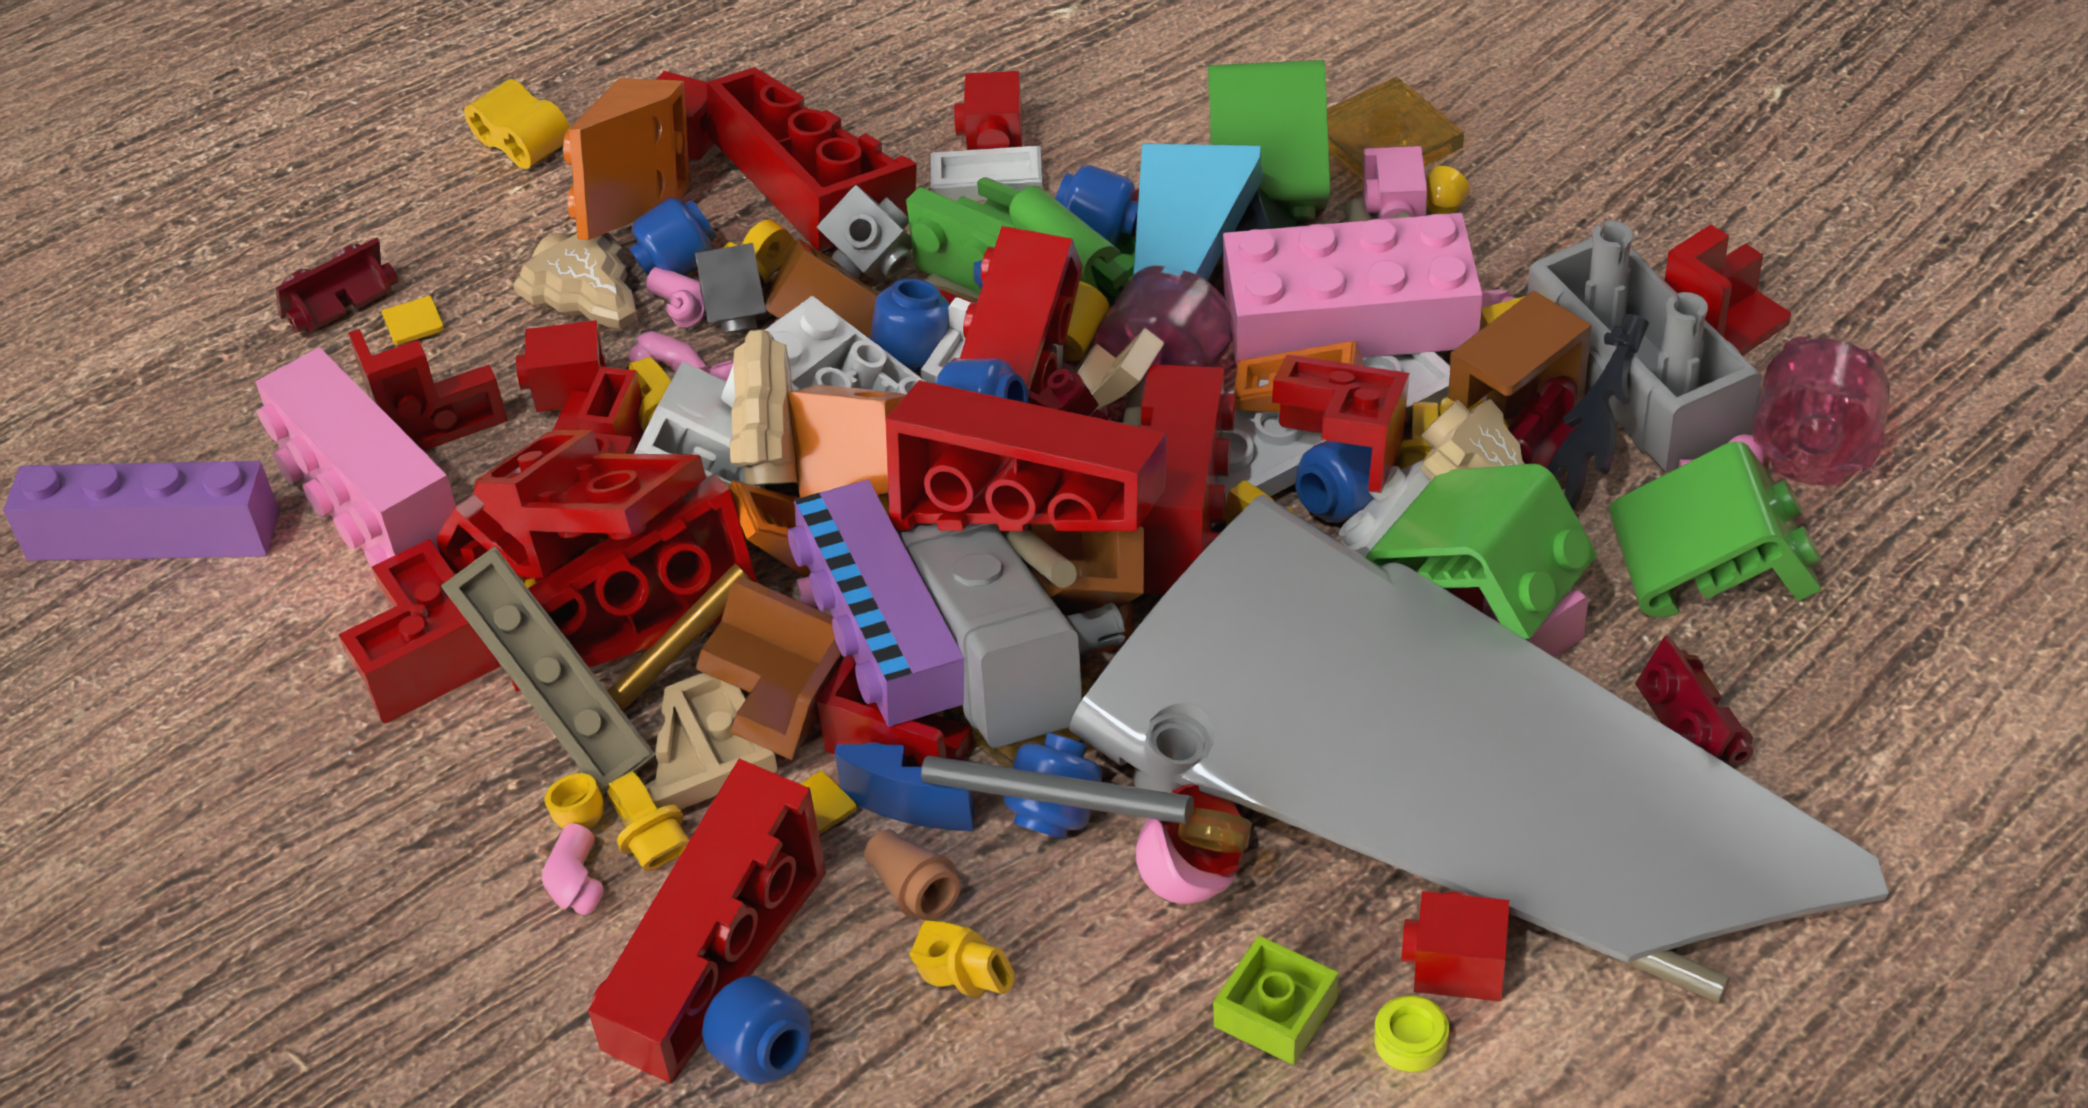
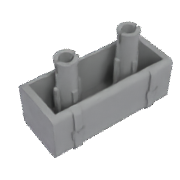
(1686, 380)
(1012, 635)

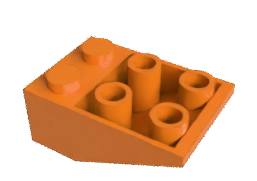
(627, 154)

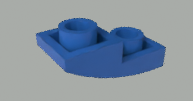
(882, 783)

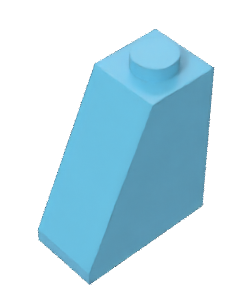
(1189, 201)

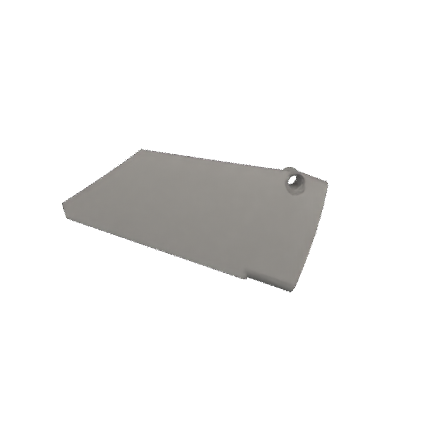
(1450, 749)

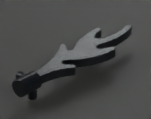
(1598, 429)

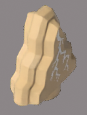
(579, 279)
(761, 412)
(1469, 440)

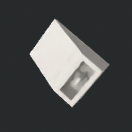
(833, 353)
(694, 422)

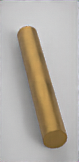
(674, 641)

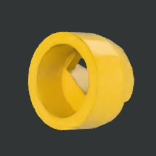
(1445, 190)
(575, 801)

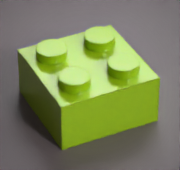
(1276, 999)

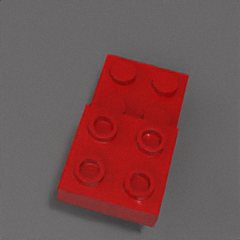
(559, 501)

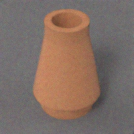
(916, 877)

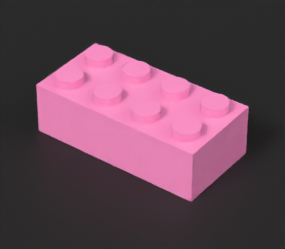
(1370, 282)
(352, 458)

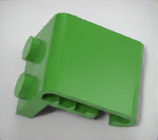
(1285, 114)
(955, 234)
(1104, 265)
(1714, 524)
(1494, 532)

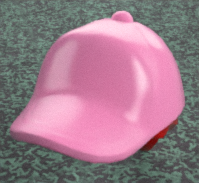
(1182, 870)

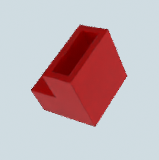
(607, 407)

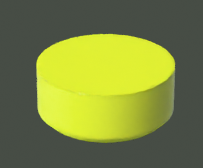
(1411, 1033)

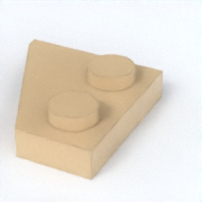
(697, 743)

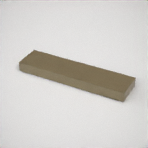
(548, 670)

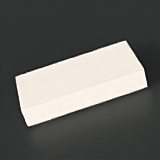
(957, 172)

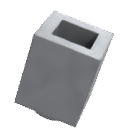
(731, 287)

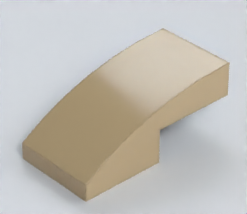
(1113, 377)

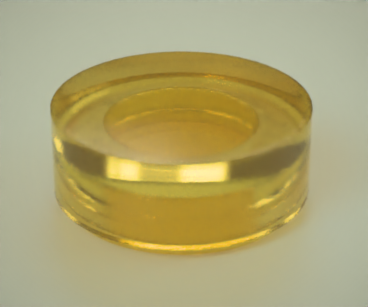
(1216, 831)

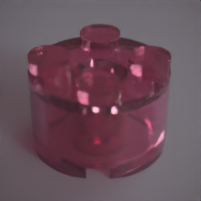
(1177, 310)
(1822, 410)

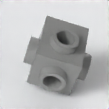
(868, 235)

